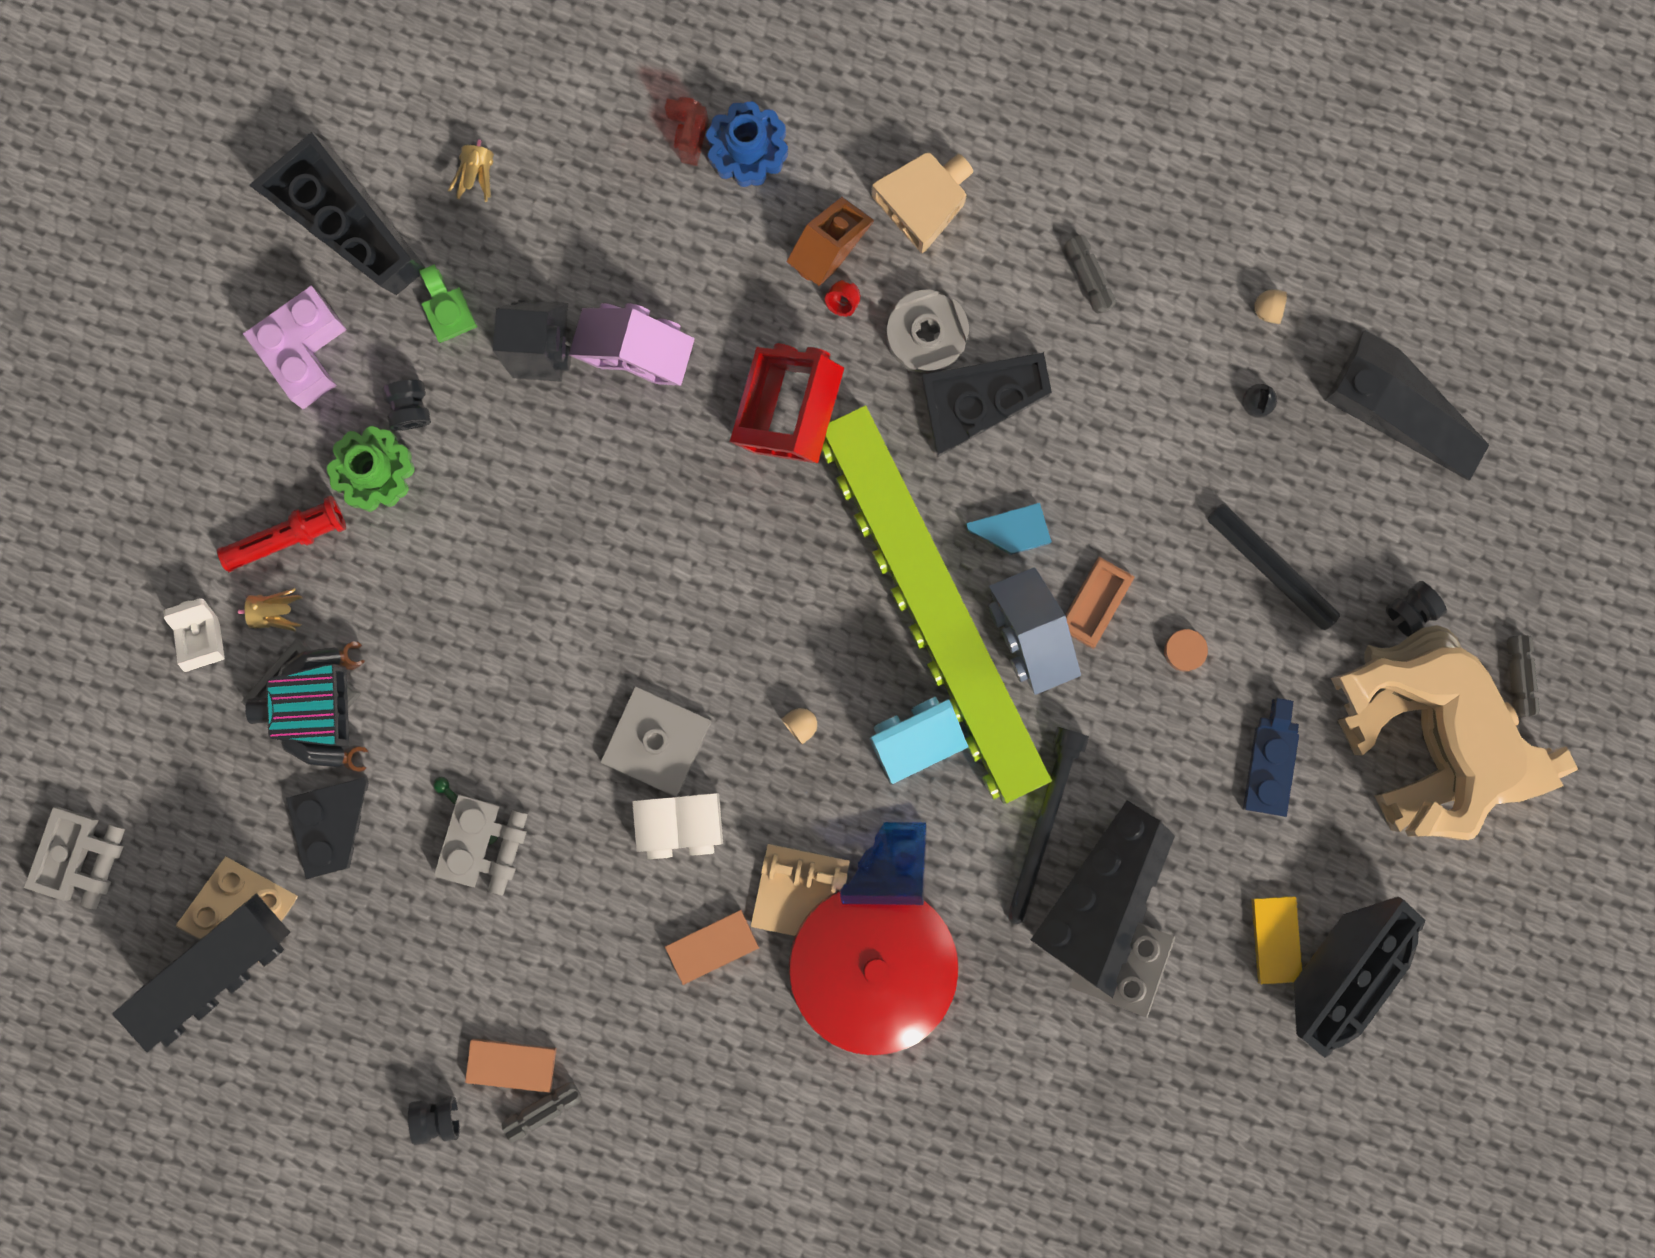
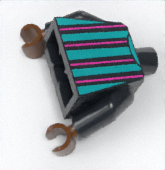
(310, 707)

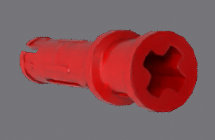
(299, 528)

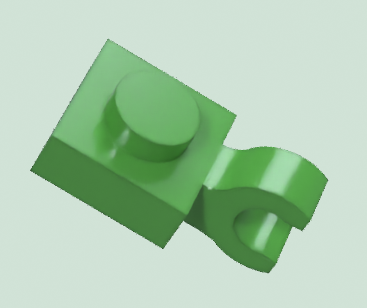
(448, 309)

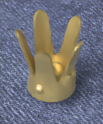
(474, 160)
(266, 610)

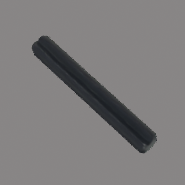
(1273, 567)

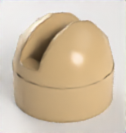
(1271, 306)
(801, 724)

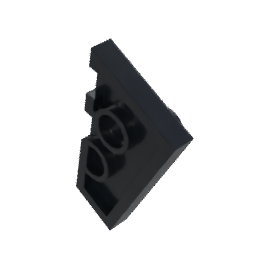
(981, 396)

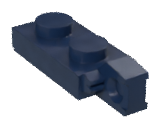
(1272, 761)

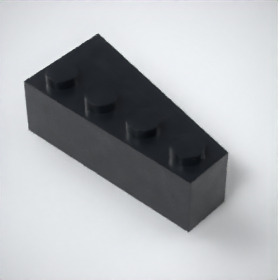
(338, 211)

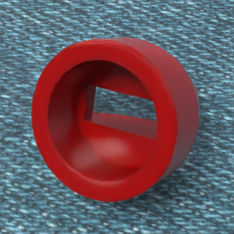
(835, 294)

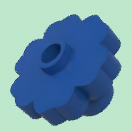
(751, 159)

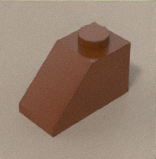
(828, 240)

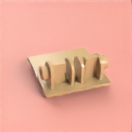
(793, 885)
(227, 891)

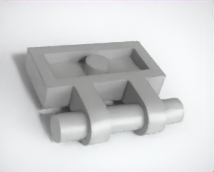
(468, 840)
(62, 855)

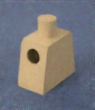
(923, 196)

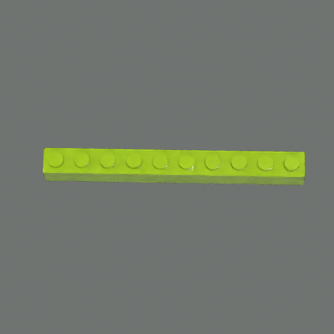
(934, 606)

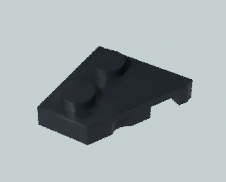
(327, 825)

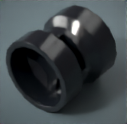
(406, 405)
(1417, 608)
(432, 1121)

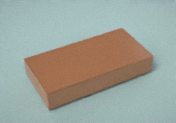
(1097, 601)
(712, 947)
(510, 1065)

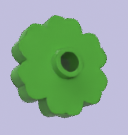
(385, 479)

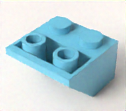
(918, 741)

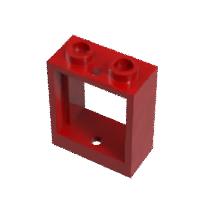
(762, 393)

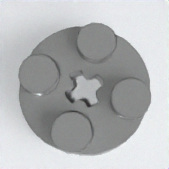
(938, 311)

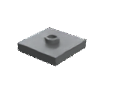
(656, 741)

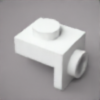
(195, 634)

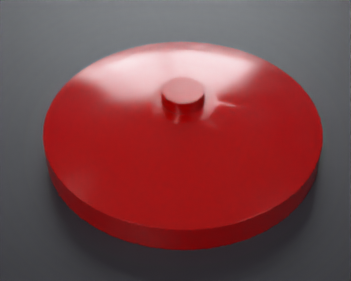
(873, 974)

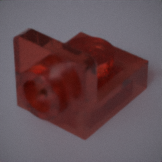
(691, 135)

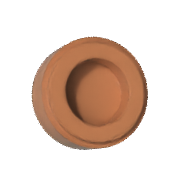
(1186, 650)

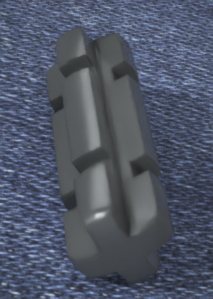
(1090, 274)
(1523, 675)
(541, 1112)

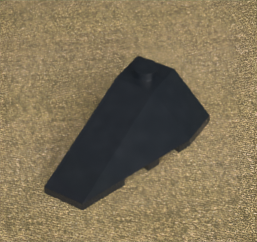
(1398, 400)

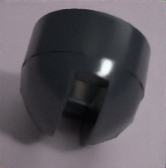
(1252, 398)

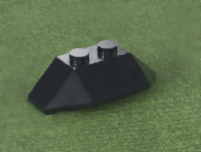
(1354, 973)

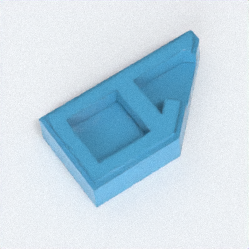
(1013, 530)

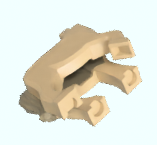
(1465, 730)

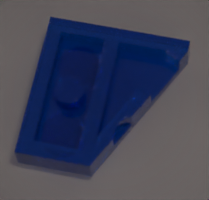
(891, 868)

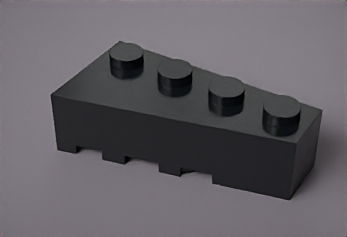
(1107, 898)
(201, 973)

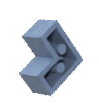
(1034, 631)

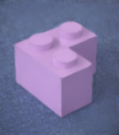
(288, 342)
(632, 342)

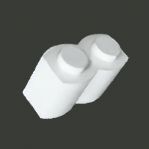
(678, 824)

